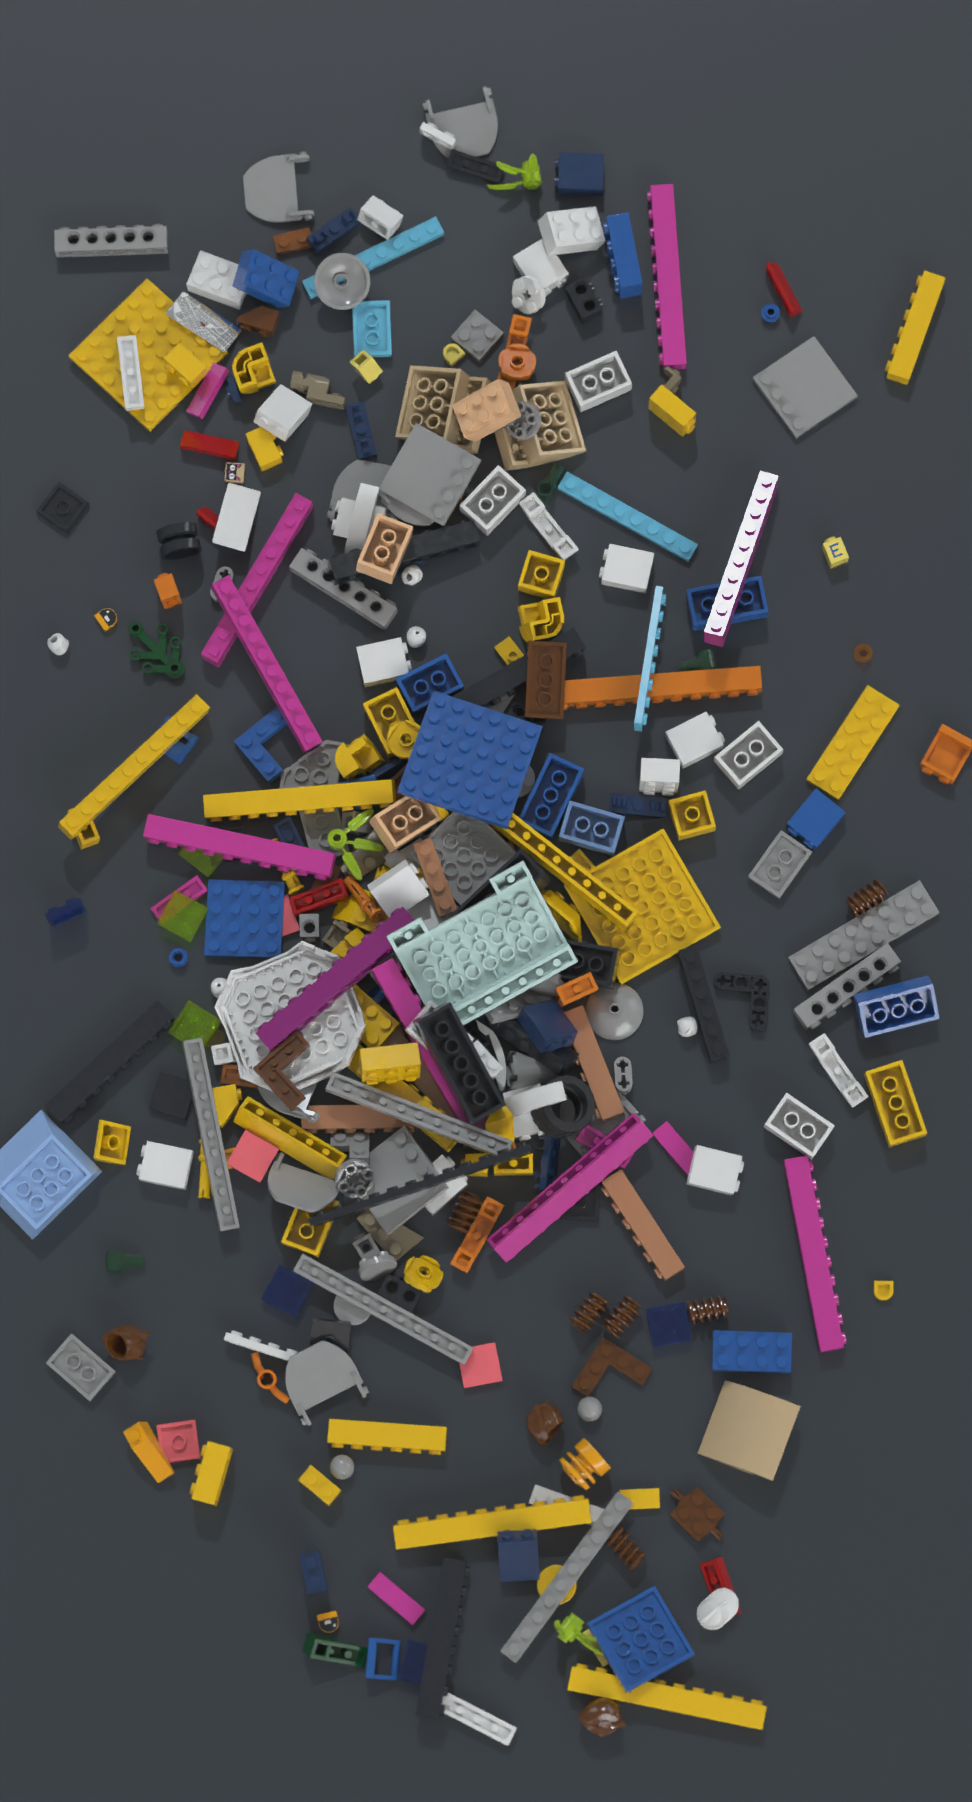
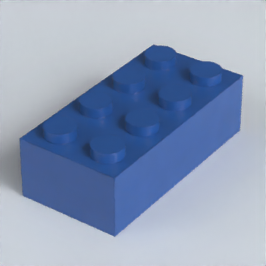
(623, 255)
(751, 604)
(551, 795)
(896, 1006)
(751, 1351)

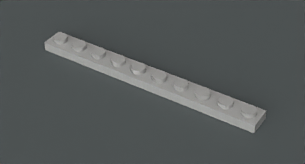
(417, 1115)
(210, 1134)
(383, 1309)
(566, 1577)

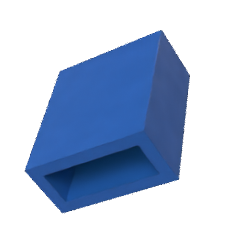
(815, 820)

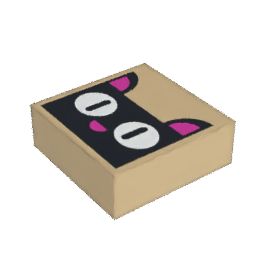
(234, 473)

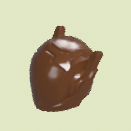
(125, 1342)
(544, 1422)
(602, 1717)

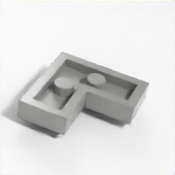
(355, 1144)

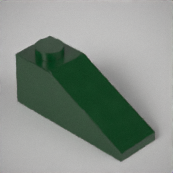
(334, 1650)

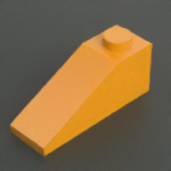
(149, 1450)

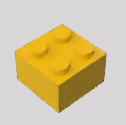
(541, 575)
(691, 815)

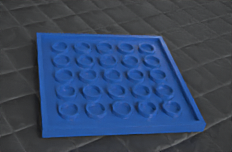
(470, 759)

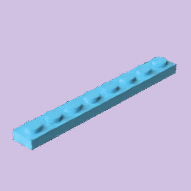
(391, 249)
(627, 516)
(648, 665)

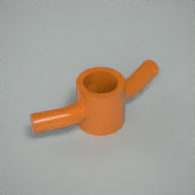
(261, 1371)

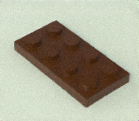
(545, 680)

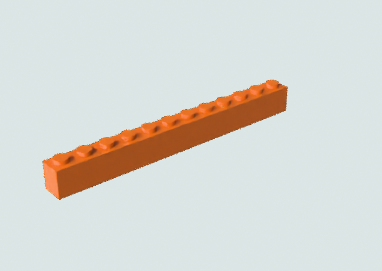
(665, 686)

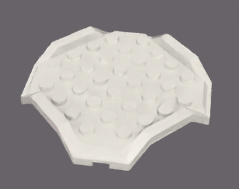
(262, 989)

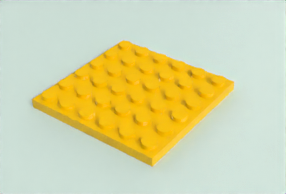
(156, 335)
(667, 902)

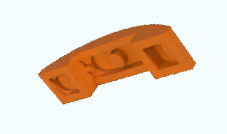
(517, 335)
(477, 1235)

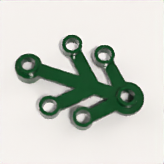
(158, 652)

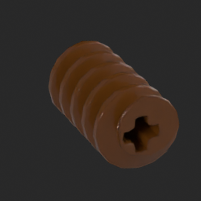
(866, 897)
(464, 1212)
(707, 1309)
(588, 1312)
(621, 1316)
(626, 1549)

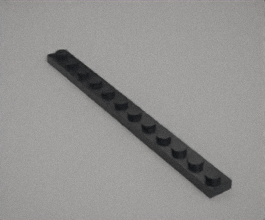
(429, 1181)

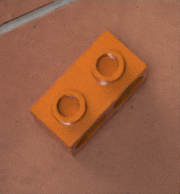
(167, 590)

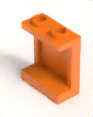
(946, 755)
(575, 990)

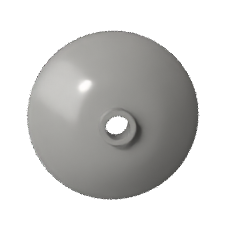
(355, 283)
(618, 1024)

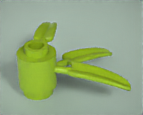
(530, 175)
(358, 843)
(571, 1628)

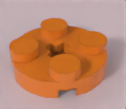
(515, 372)

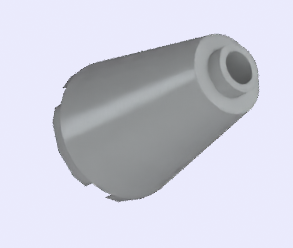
(526, 1071)

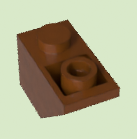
(260, 320)

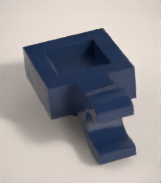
(232, 388)

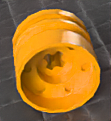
(584, 1464)

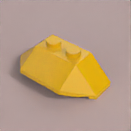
(351, 914)
(565, 915)

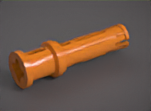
(372, 909)

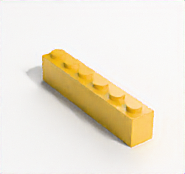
(915, 328)
(289, 1138)
(387, 1435)

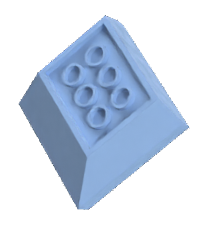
(41, 1174)

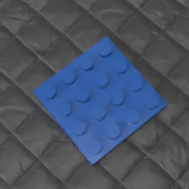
(244, 918)
(640, 1639)

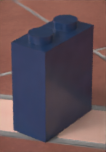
(580, 173)
(547, 1025)
(518, 1555)
(313, 1572)

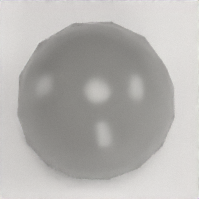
(589, 1409)
(342, 1467)

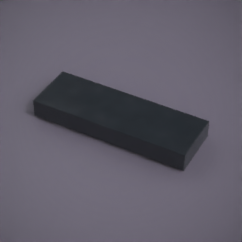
(474, 166)

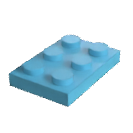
(372, 328)

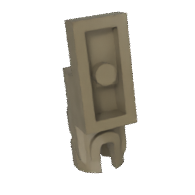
(317, 390)

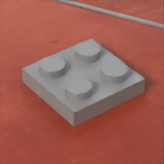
(477, 335)

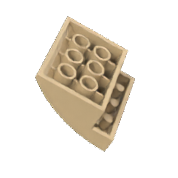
(430, 400)
(558, 433)
(748, 1430)

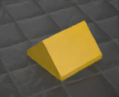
(501, 1123)
(112, 1142)

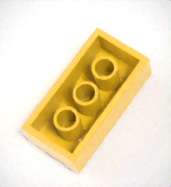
(895, 1103)

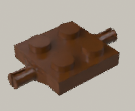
(697, 1514)

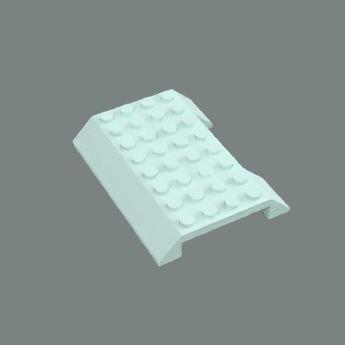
(486, 949)

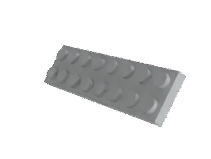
(863, 935)

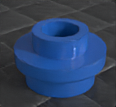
(770, 318)
(178, 951)

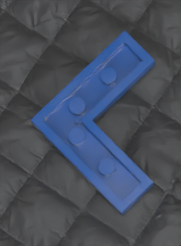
(251, 744)

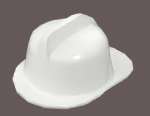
(717, 1609)

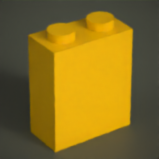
(672, 411)

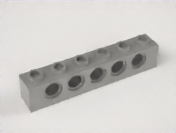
(101, 247)
(380, 618)
(884, 954)

